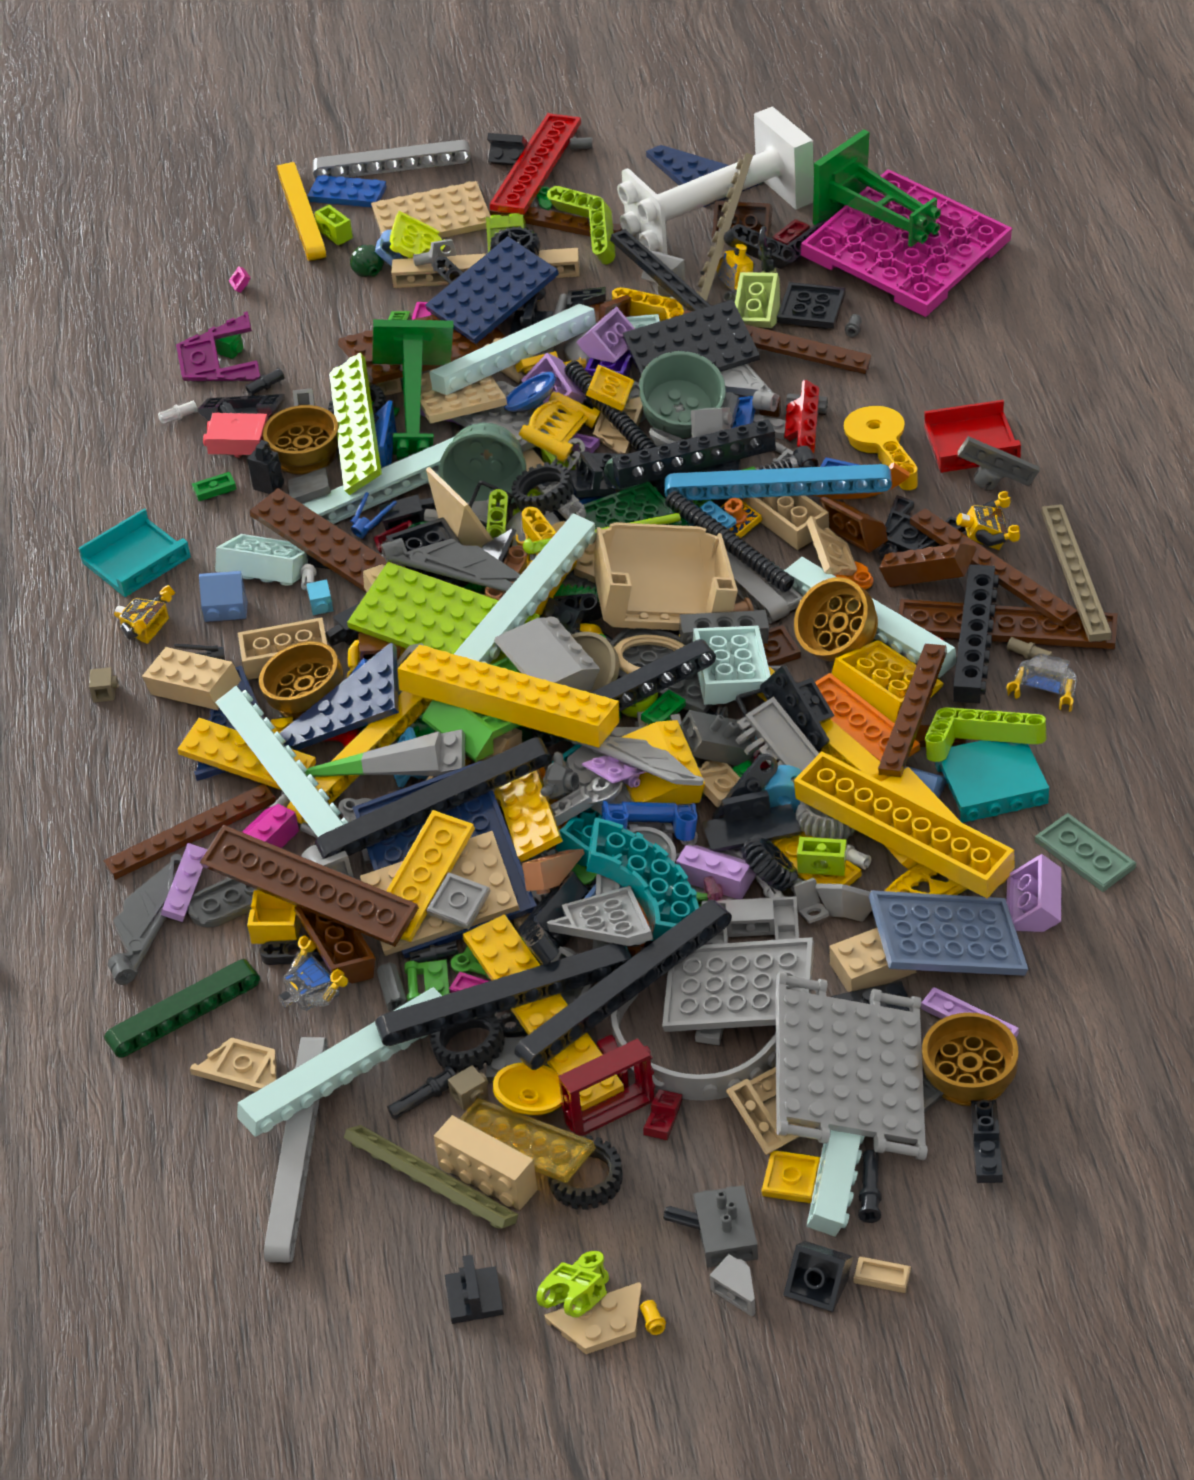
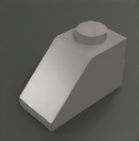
(734, 1283)

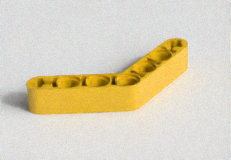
(649, 304)
(538, 528)

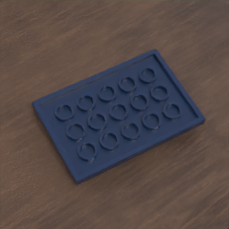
(492, 289)

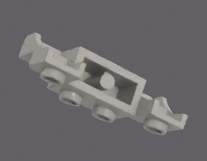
(761, 917)

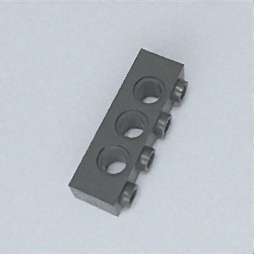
(722, 619)

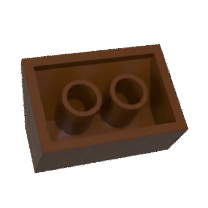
(747, 214)
(854, 525)

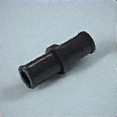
(265, 382)
(434, 952)

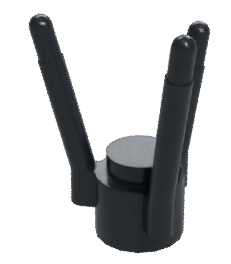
(212, 651)

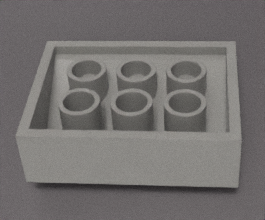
(549, 653)

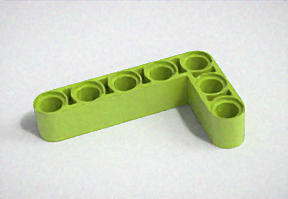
(981, 725)

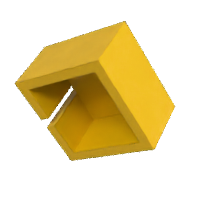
(272, 919)

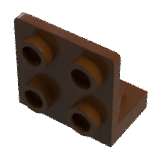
(602, 309)

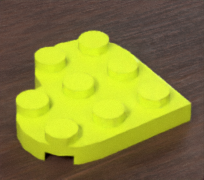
(412, 236)

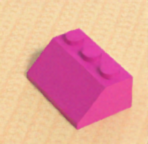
(274, 826)

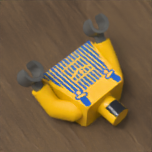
(730, 267)

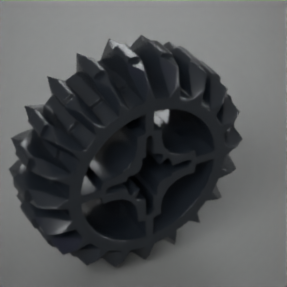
(523, 236)
(769, 863)

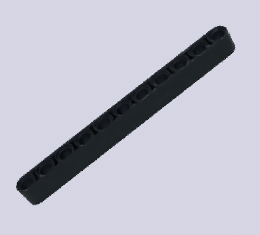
(438, 797)
(622, 985)
(500, 994)

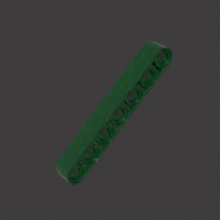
(181, 1008)

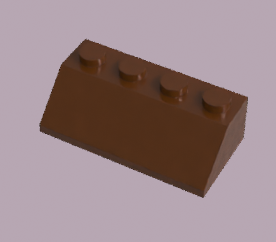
(927, 564)
(339, 946)

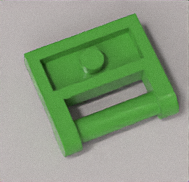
(434, 976)

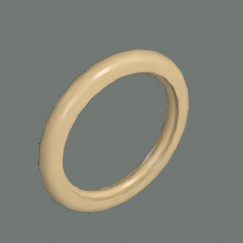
(637, 640)

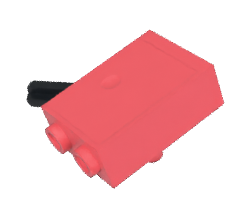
(234, 432)

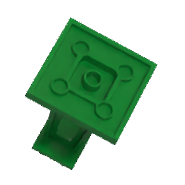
(846, 173)
(412, 345)

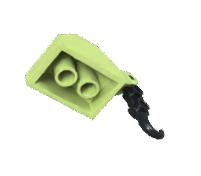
(760, 292)

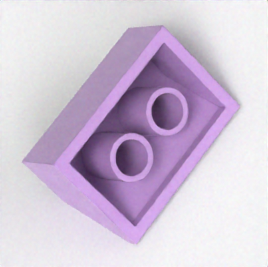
(605, 338)
(563, 383)
(728, 871)
(1035, 895)

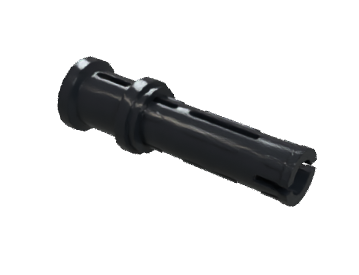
(432, 1088)
(870, 1195)

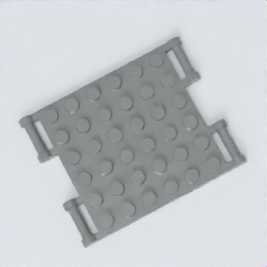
(849, 1067)

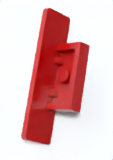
(802, 416)

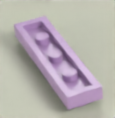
(184, 883)
(943, 1005)

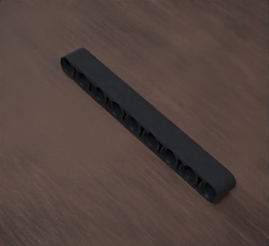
(651, 679)

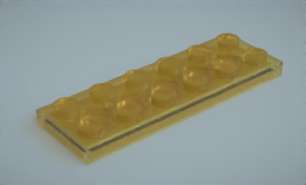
(552, 1149)

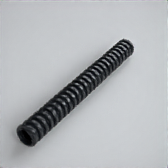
(618, 418)
(733, 543)

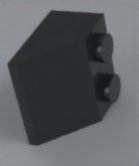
(817, 1275)

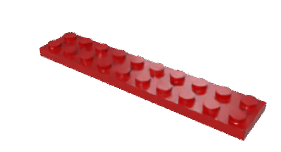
(535, 164)

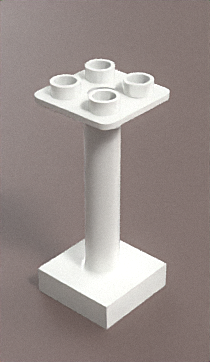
(780, 161)

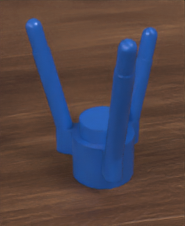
(362, 525)

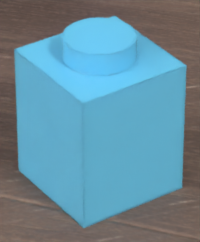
(319, 597)

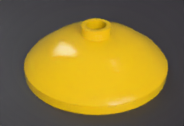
(527, 1089)

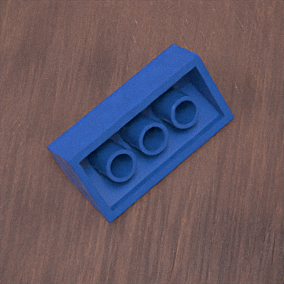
(384, 429)

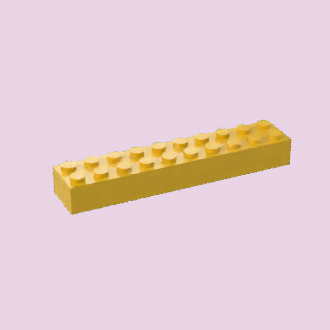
(509, 695)
(905, 824)

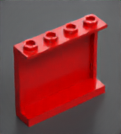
(951, 426)

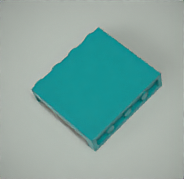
(133, 553)
(993, 778)

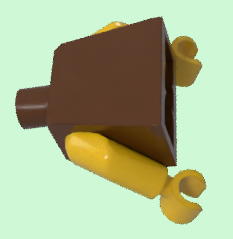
(366, 648)

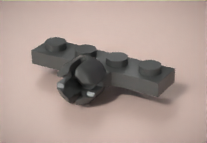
(996, 464)

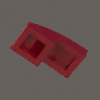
(663, 1114)

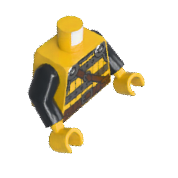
(987, 525)
(144, 617)

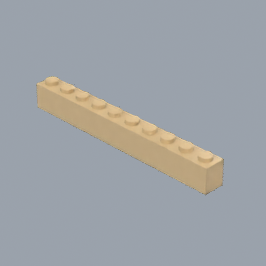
(408, 275)

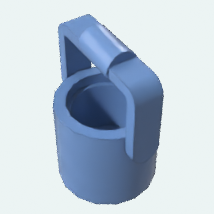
(383, 248)

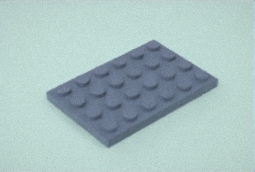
(947, 933)

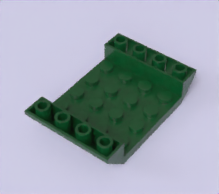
(629, 506)

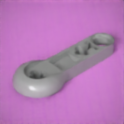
(584, 798)

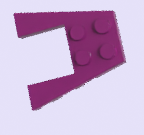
(200, 359)

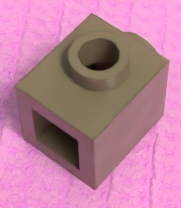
(102, 684)
(468, 1086)

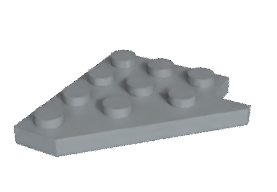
(606, 918)

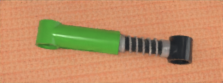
(801, 458)

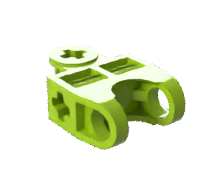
(575, 1284)

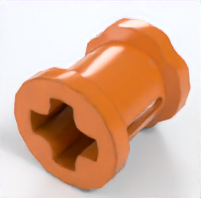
(734, 508)

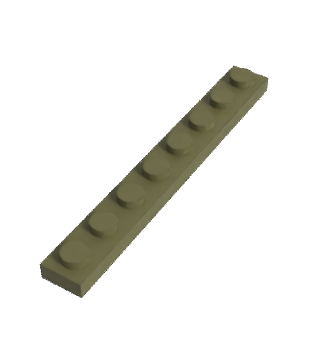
(431, 1176)

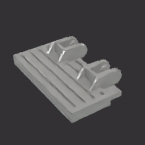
(776, 736)

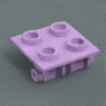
(614, 770)

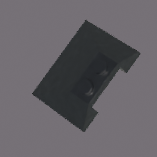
(242, 404)

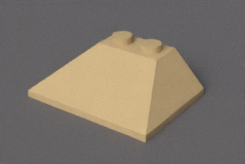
(457, 513)
(757, 1106)

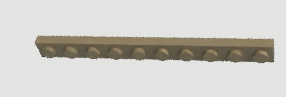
(724, 225)
(1076, 573)

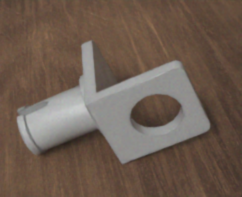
(434, 252)
(808, 900)

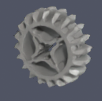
(820, 825)

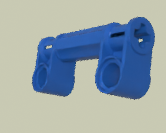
(681, 816)

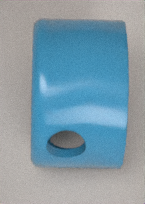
(781, 788)

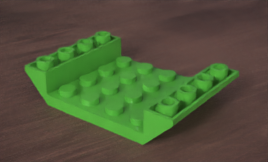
(478, 728)

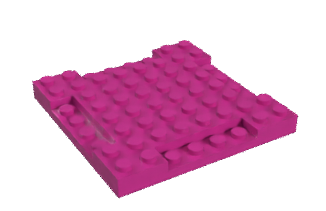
(881, 252)

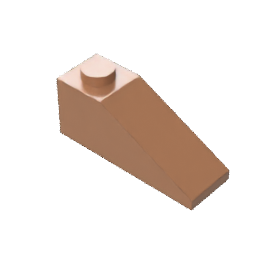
(550, 870)

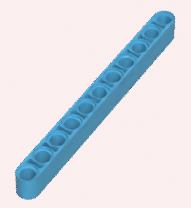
(780, 482)

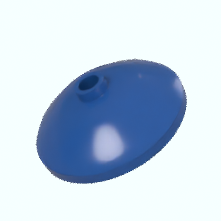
(531, 392)

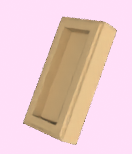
(882, 1274)

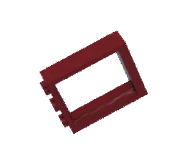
(598, 1070)

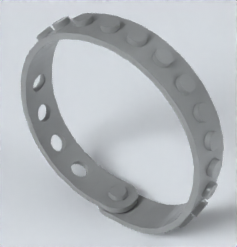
(706, 1085)

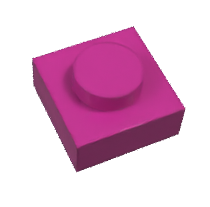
(239, 279)

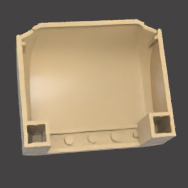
(658, 572)

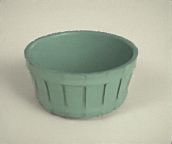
(678, 380)
(464, 466)

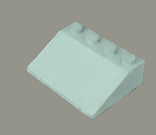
(261, 559)
(738, 663)

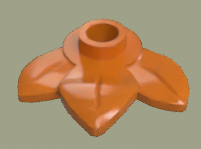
(860, 577)

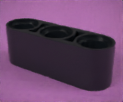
(586, 603)

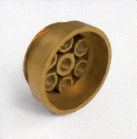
(303, 438)
(821, 607)
(300, 677)
(970, 1057)

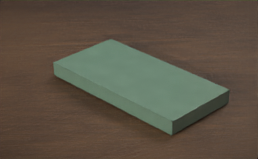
(1085, 852)

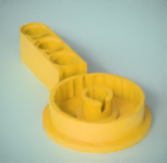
(879, 431)

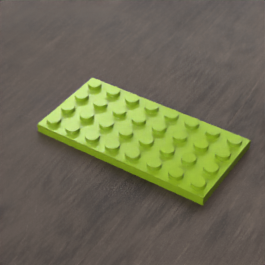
(418, 609)

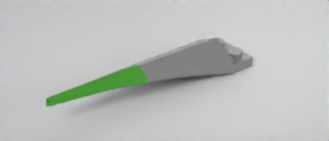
(423, 756)

